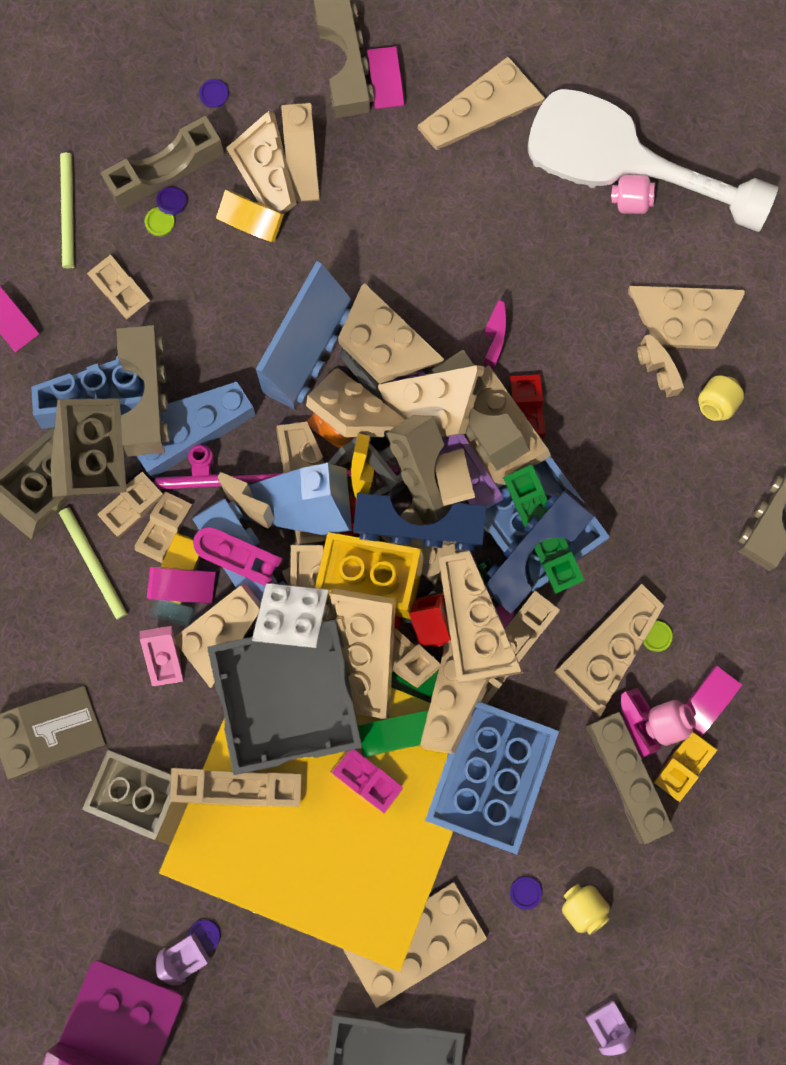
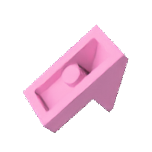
(161, 656)

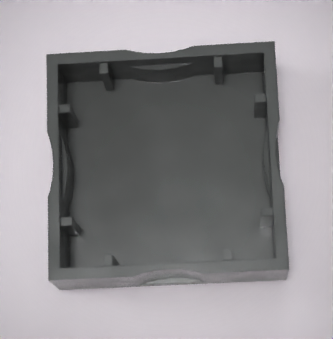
(284, 700)
(391, 1041)

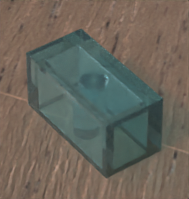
(172, 613)

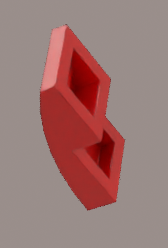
(528, 396)

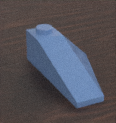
(307, 499)

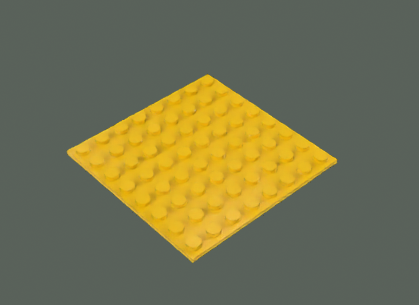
(333, 861)

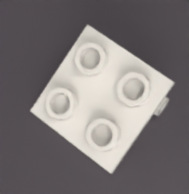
(291, 615)

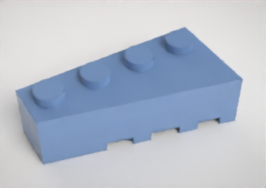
(96, 382)
(197, 422)
(225, 518)

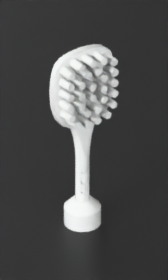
(598, 143)

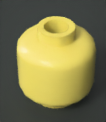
(720, 398)
(585, 909)

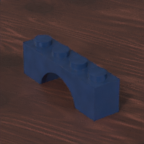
(378, 518)
(564, 519)

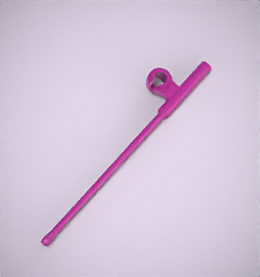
(202, 475)

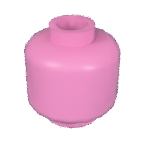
(634, 194)
(670, 722)

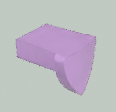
(181, 960)
(611, 1030)

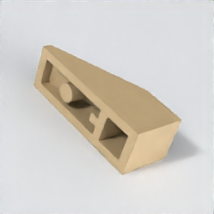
(300, 150)

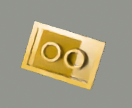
(371, 569)

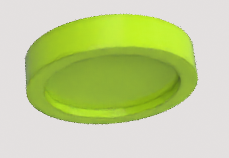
(158, 222)
(659, 637)

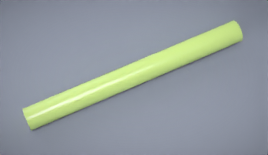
(67, 210)
(93, 563)

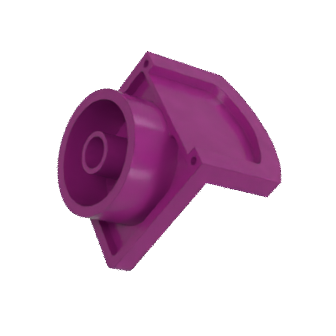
(116, 1020)

